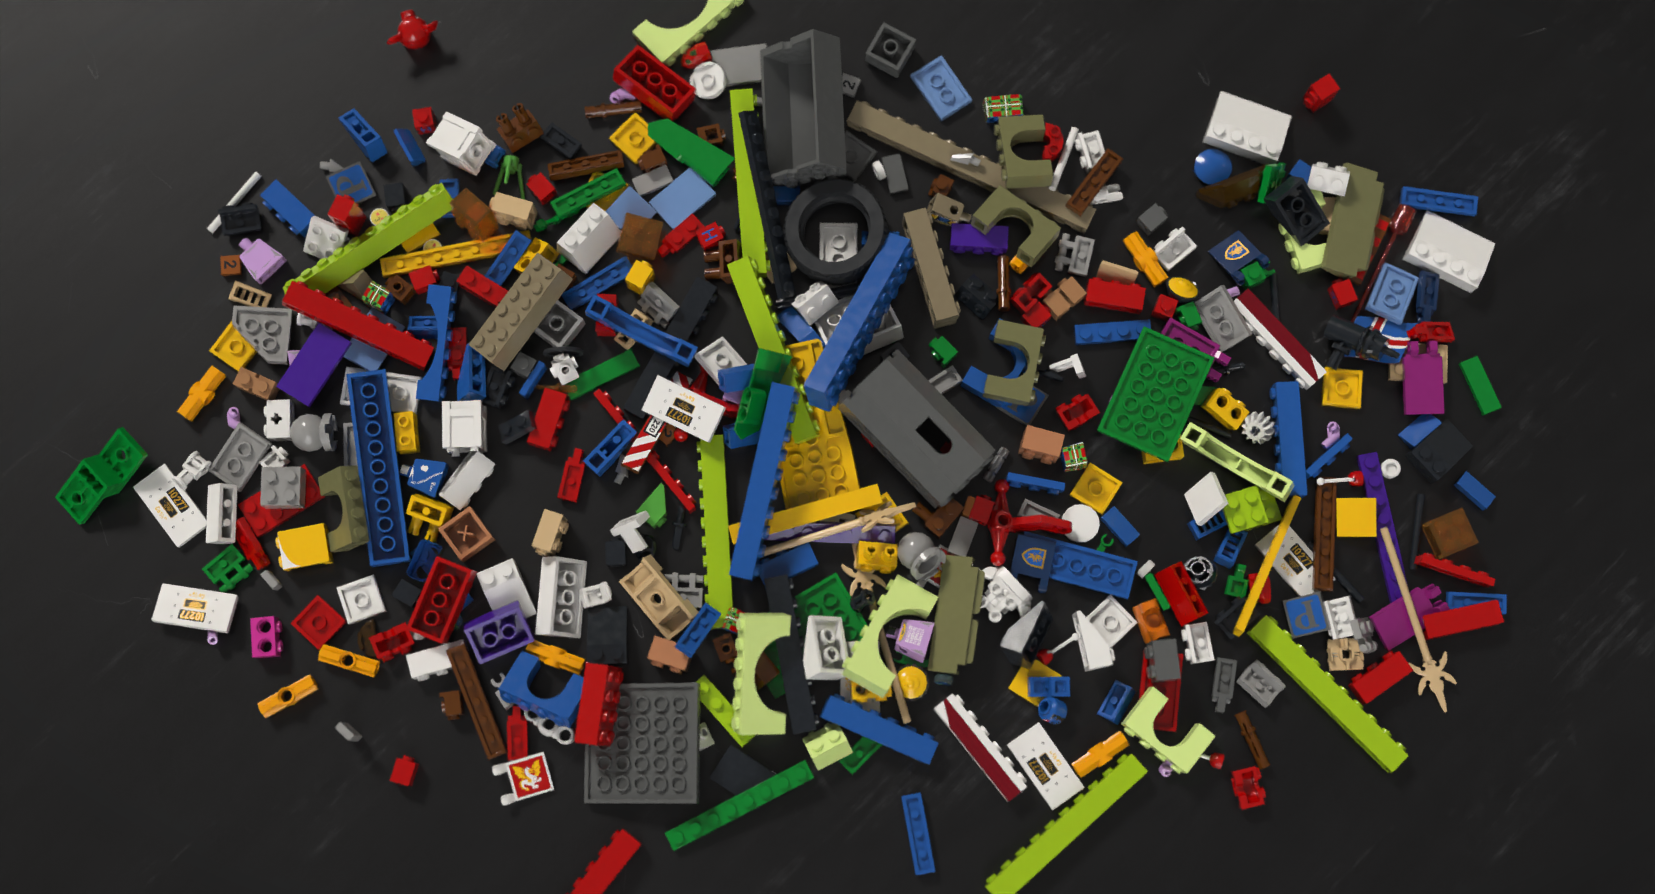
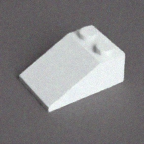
(505, 585)
(1093, 647)
(824, 648)

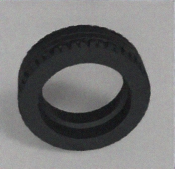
(813, 199)

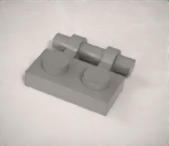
(1080, 256)
(658, 305)
(693, 594)
(1362, 632)

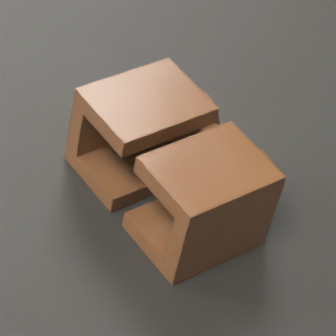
(1064, 297)
(260, 385)

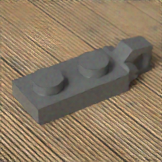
(1223, 683)

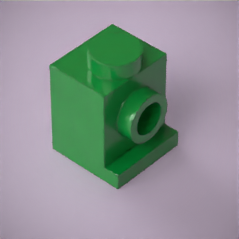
(1188, 316)
(942, 351)

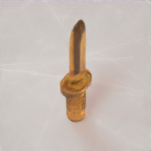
(558, 387)

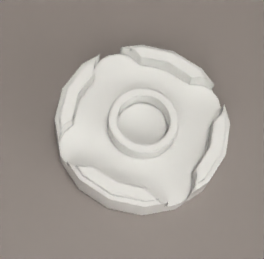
(708, 80)
(1084, 523)

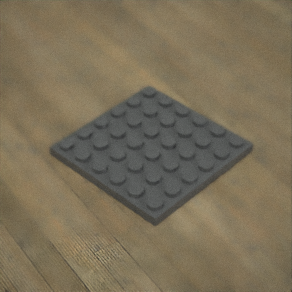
(652, 748)

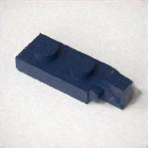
(1426, 296)

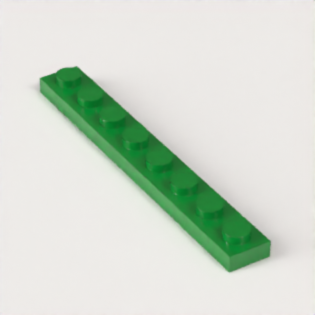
(739, 805)

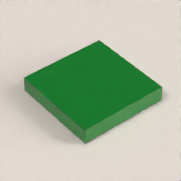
(1157, 591)

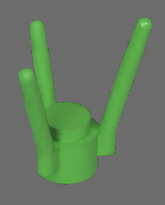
(510, 166)

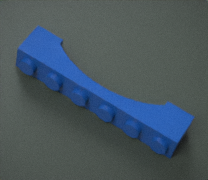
(620, 321)
(432, 385)

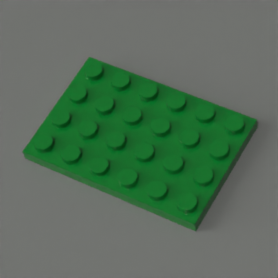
(1155, 394)
(823, 599)

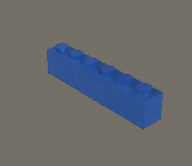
(1289, 435)
(879, 729)

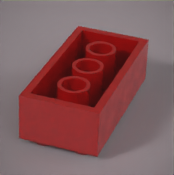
(654, 84)
(441, 600)
(598, 704)

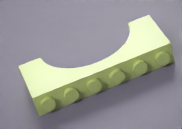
(670, 43)
(1237, 463)
(754, 634)
(865, 664)

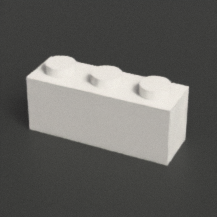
(466, 479)
(221, 513)
(431, 661)

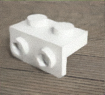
(1090, 149)
(1328, 179)
(1174, 248)
(815, 302)
(1340, 613)
(1198, 643)

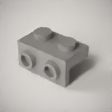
(1260, 683)

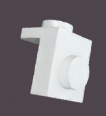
(275, 458)
(595, 595)

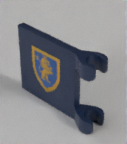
(1237, 253)
(1033, 559)

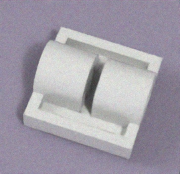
(324, 238)

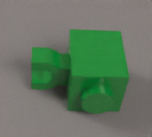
(1255, 275)

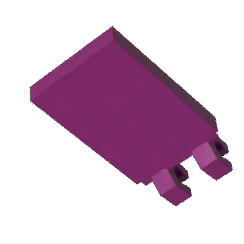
(1197, 341)
(1423, 380)
(1393, 621)

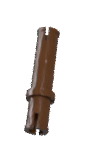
(612, 109)
(1003, 291)
(1252, 739)

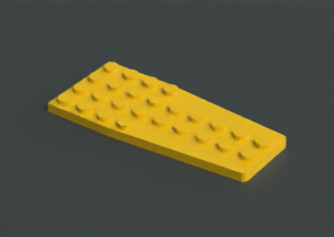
(825, 463)

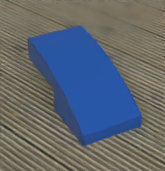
(1048, 686)

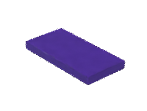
(314, 364)

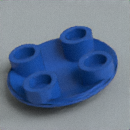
(1212, 166)

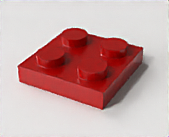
(318, 622)

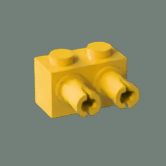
(430, 510)
(876, 556)

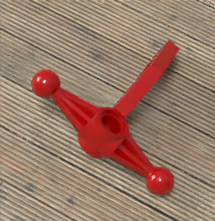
(699, 387)
(1018, 524)

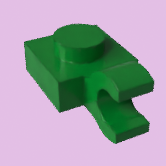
(1236, 585)

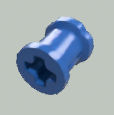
(495, 156)

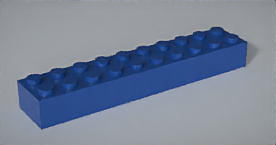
(859, 322)
(378, 467)
(763, 481)

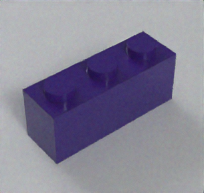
(967, 238)

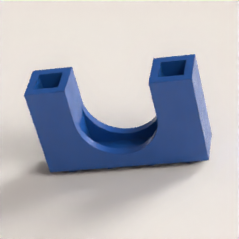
(975, 379)
(735, 380)
(515, 689)

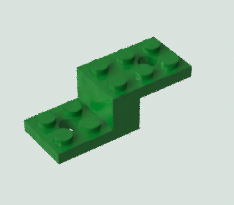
(101, 476)

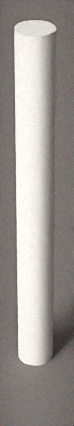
(1063, 159)
(236, 199)

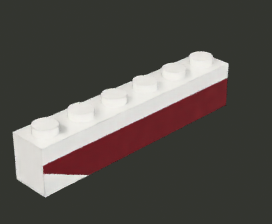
(1279, 341)
(980, 748)

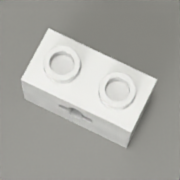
(274, 410)

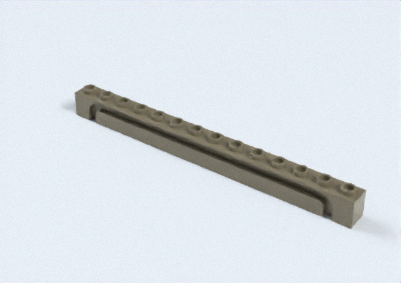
(938, 152)

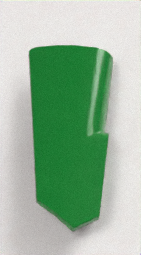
(692, 150)
(768, 368)

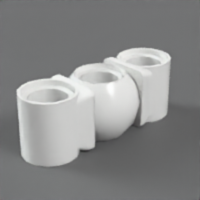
(554, 733)

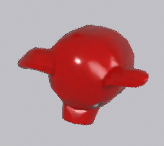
(413, 31)

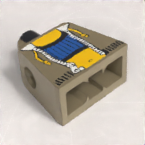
(947, 211)

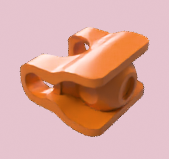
(1150, 621)

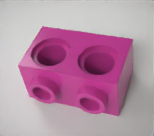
(260, 638)

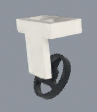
(1073, 361)
(632, 537)

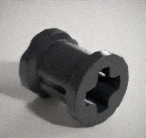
(863, 602)

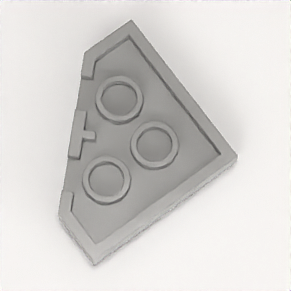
(265, 330)

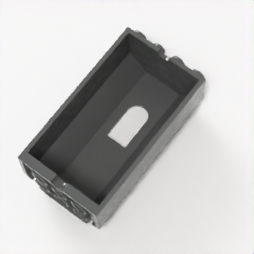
(803, 109)
(893, 405)

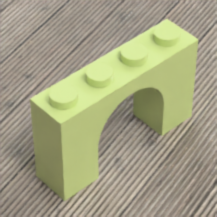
(1306, 256)
(1140, 723)

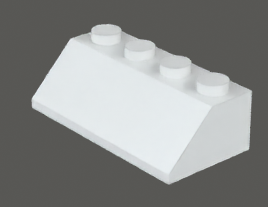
(559, 597)

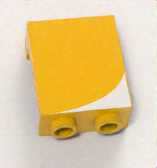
(304, 547)

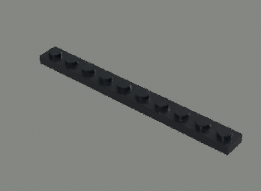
(767, 204)

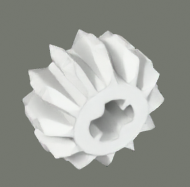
(1258, 427)

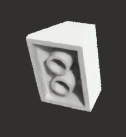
(588, 238)

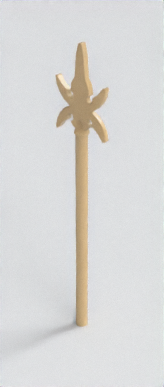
(871, 518)
(864, 579)
(1431, 673)

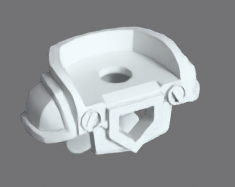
(1004, 594)

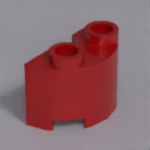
(1054, 141)
(1077, 412)
(392, 642)
(1247, 787)

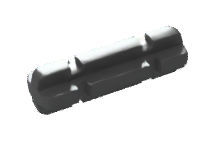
(996, 464)

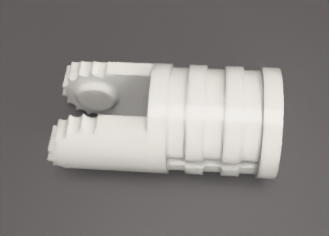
(1108, 194)

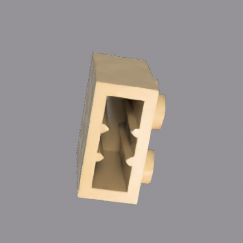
(513, 211)
(549, 533)

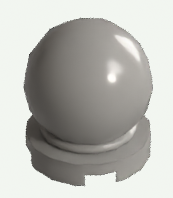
(312, 432)
(920, 555)

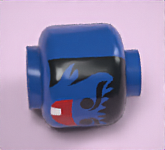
(1052, 710)

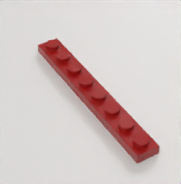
(663, 471)

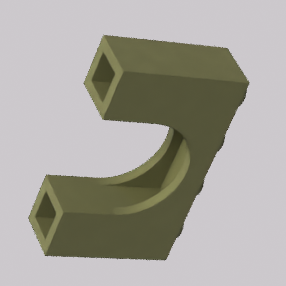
(1017, 171)
(1005, 204)
(1029, 341)
(353, 527)

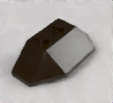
(1234, 189)

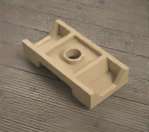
(673, 612)

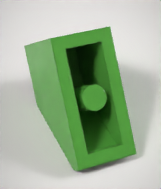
(655, 507)

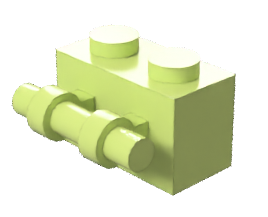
(827, 745)

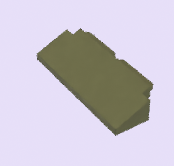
(1353, 224)
(954, 625)

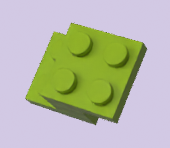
(1250, 509)

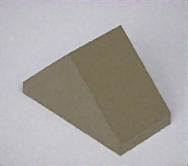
(356, 284)

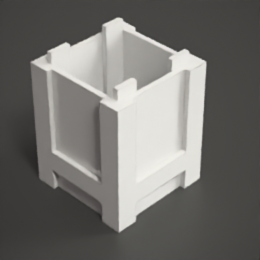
(461, 143)
(464, 427)

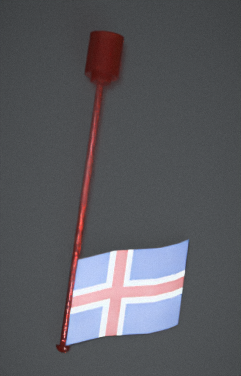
(1397, 333)

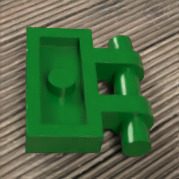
(1272, 178)
(223, 564)

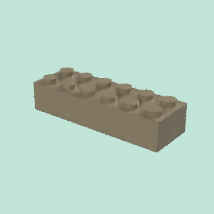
(930, 268)
(520, 311)

